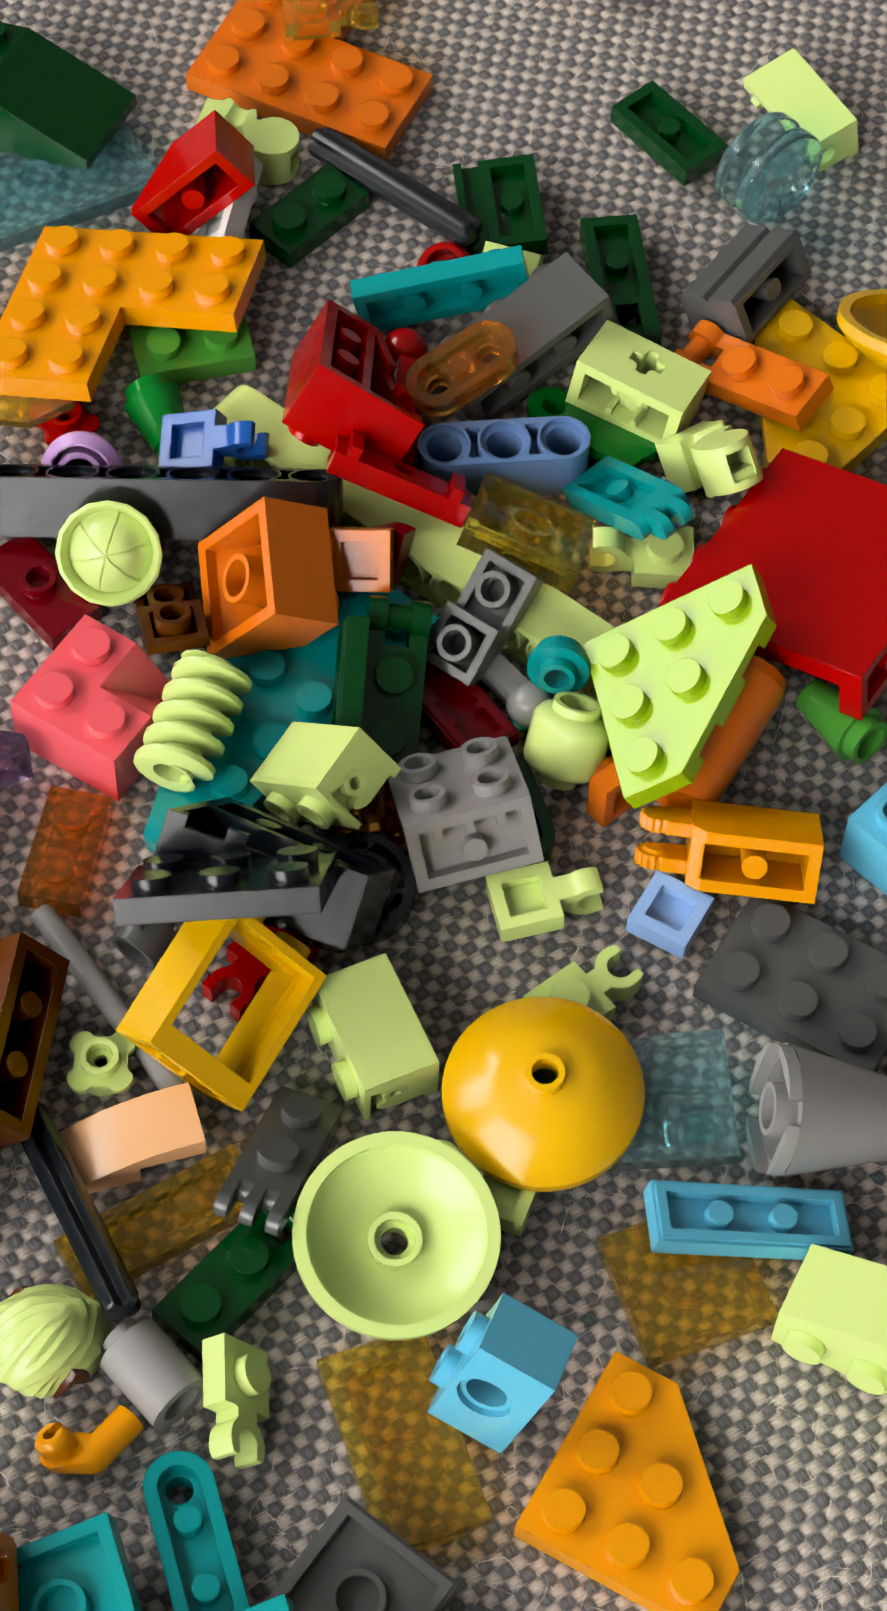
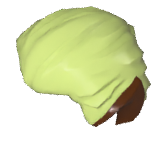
(50, 1339)

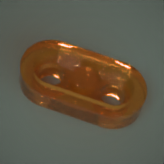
(460, 368)

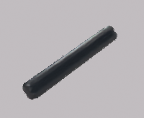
(396, 187)
(80, 1219)

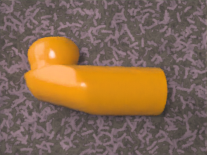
(83, 1452)

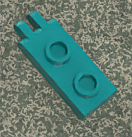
(629, 499)

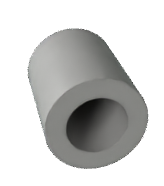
(152, 1372)

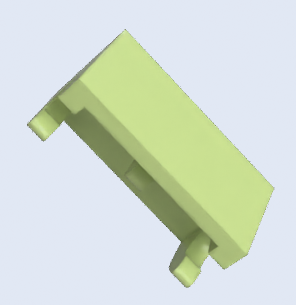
(797, 90)

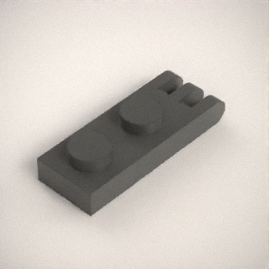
(279, 1159)

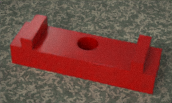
(399, 481)

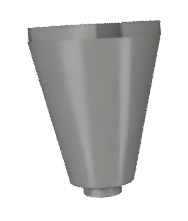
(814, 1113)

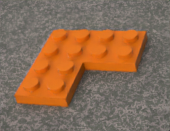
(309, 80)

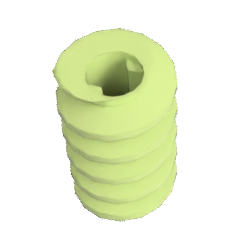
(190, 720)

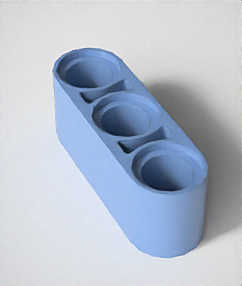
(528, 451)

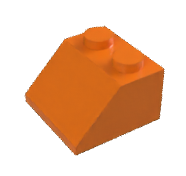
(268, 579)

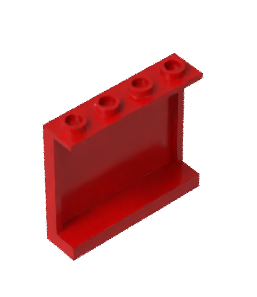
(824, 567)

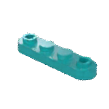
(192, 1536)

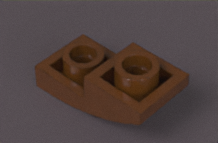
(171, 619)

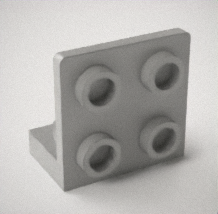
(465, 813)

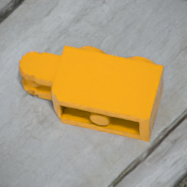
(737, 849)

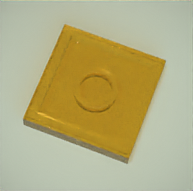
(528, 530)
(683, 1299)

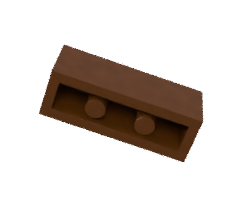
(29, 1006)

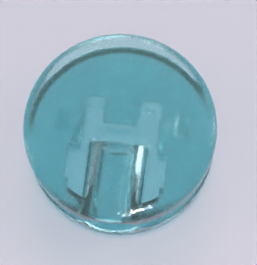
(768, 167)

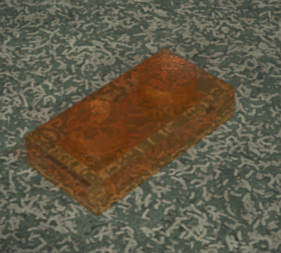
(66, 851)

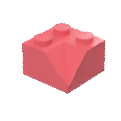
(91, 706)

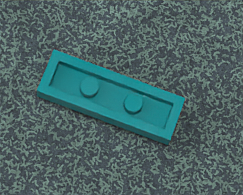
(439, 288)

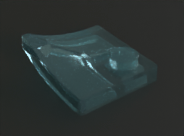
(686, 1103)

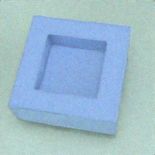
(669, 914)

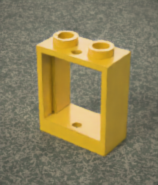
(262, 1028)

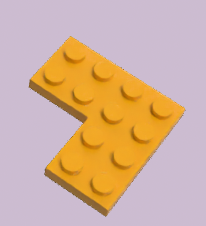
(95, 281)

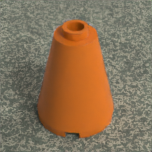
(733, 742)

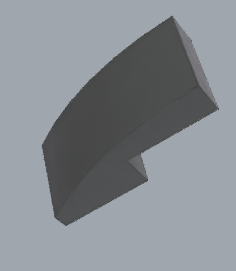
(483, 618)

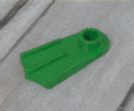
(605, 436)

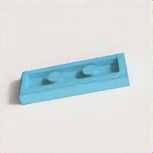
(744, 1220)

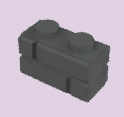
(748, 281)

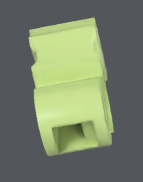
(273, 139)
(711, 458)

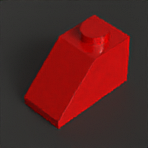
(197, 178)

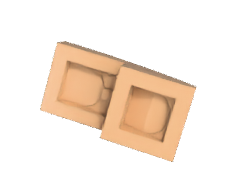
(133, 1136)

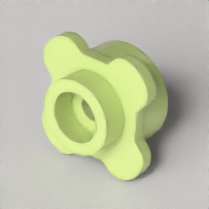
(105, 1080)

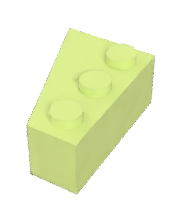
(838, 1317)

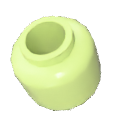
(566, 740)

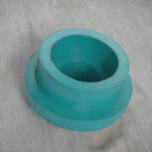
(558, 665)

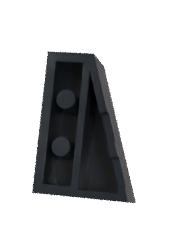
(227, 824)

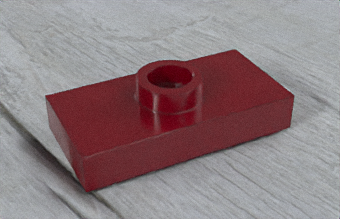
(38, 591)
(461, 711)

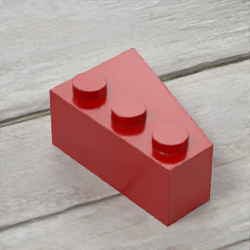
(345, 385)

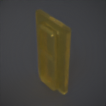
(403, 1459)

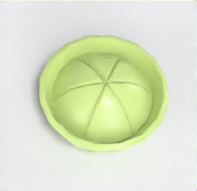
(108, 553)

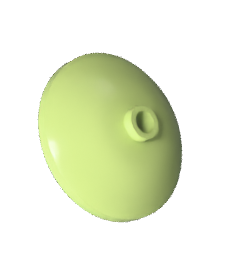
(405, 1188)

